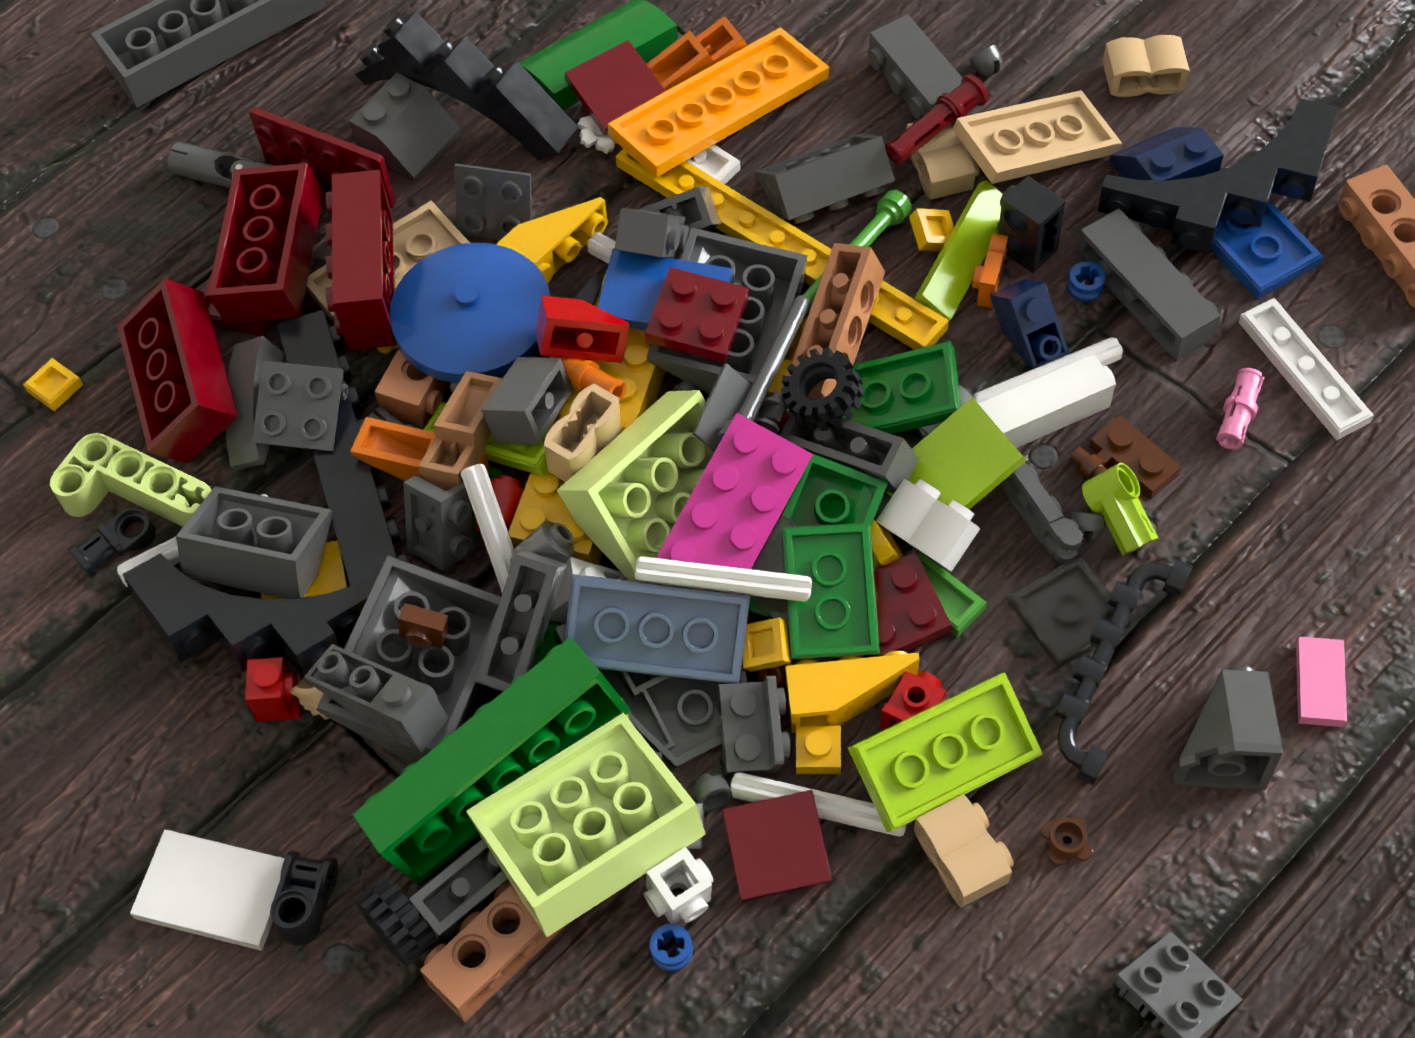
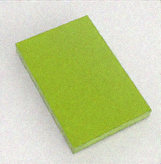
(965, 456)

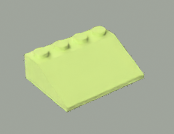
(640, 481)
(586, 823)

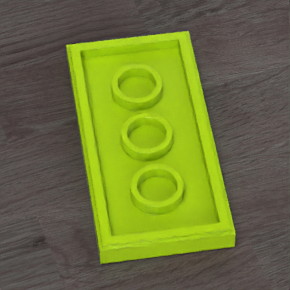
(945, 751)

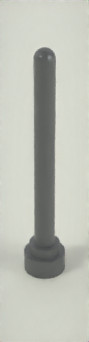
(772, 362)

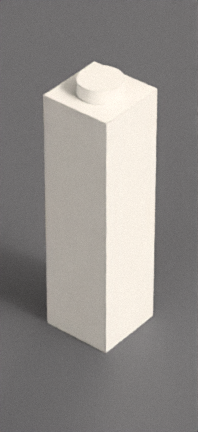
(1052, 401)

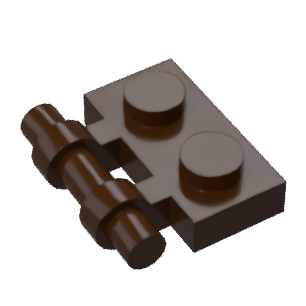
(1125, 444)

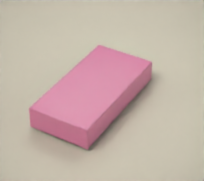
(1321, 682)

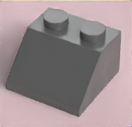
(404, 127)

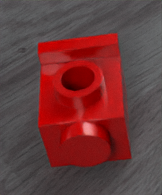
(920, 687)
(270, 689)

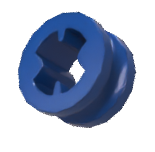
(1084, 292)
(681, 938)

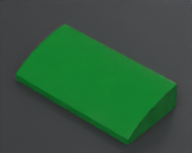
(637, 21)
(831, 496)

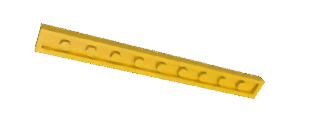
(746, 220)

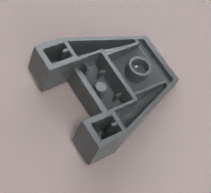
(668, 711)

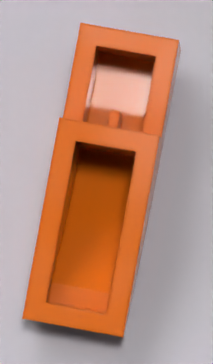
(694, 54)
(395, 447)

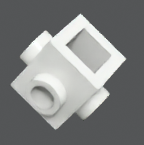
(679, 872)

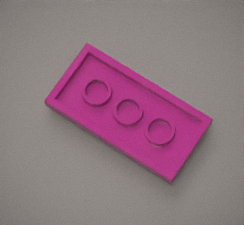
(737, 498)

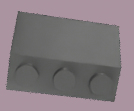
(826, 177)
(254, 543)

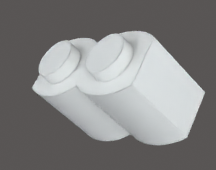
(929, 524)

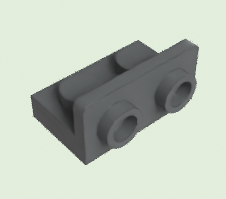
(437, 522)
(752, 727)

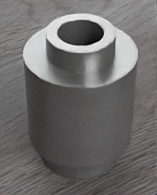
(548, 541)

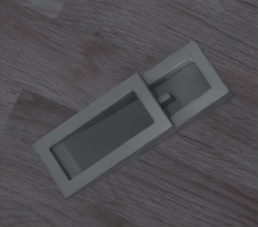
(244, 382)

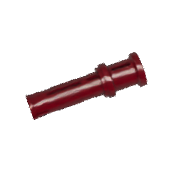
(945, 113)

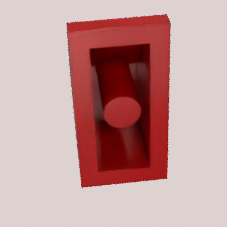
(579, 331)

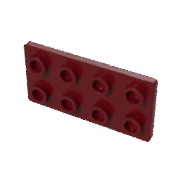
(293, 143)

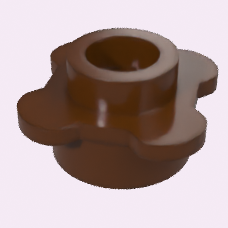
(1067, 828)

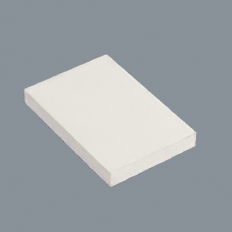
(209, 890)

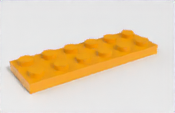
(718, 101)

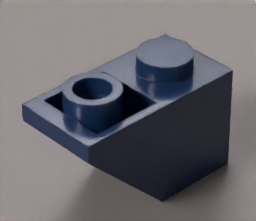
(1030, 322)

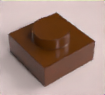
(422, 626)

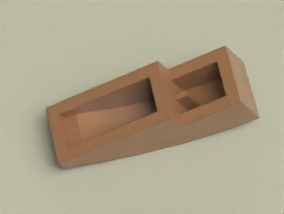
(459, 432)

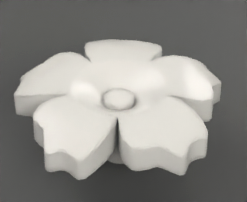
(592, 135)

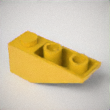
(557, 236)
(843, 688)

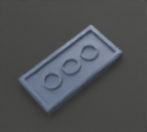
(658, 628)

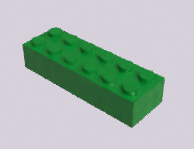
(423, 812)

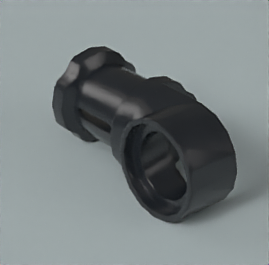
(111, 540)

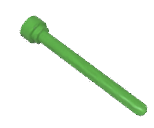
(890, 211)

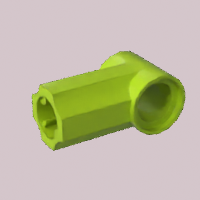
(1116, 498)

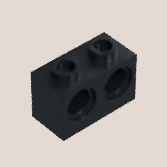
(1032, 222)

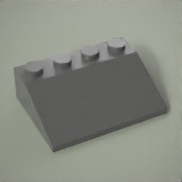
(773, 283)
(446, 671)

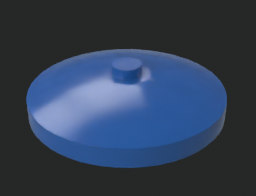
(468, 311)

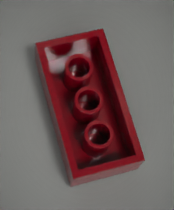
(266, 243)
(360, 259)
(176, 371)

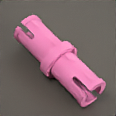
(1240, 408)

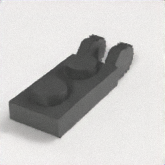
(1043, 514)

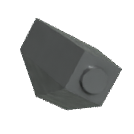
(1235, 735)

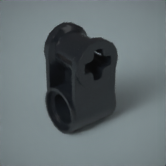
(306, 888)

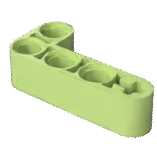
(106, 465)

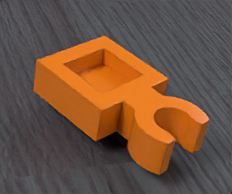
(987, 277)

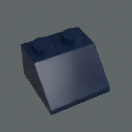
(1169, 156)

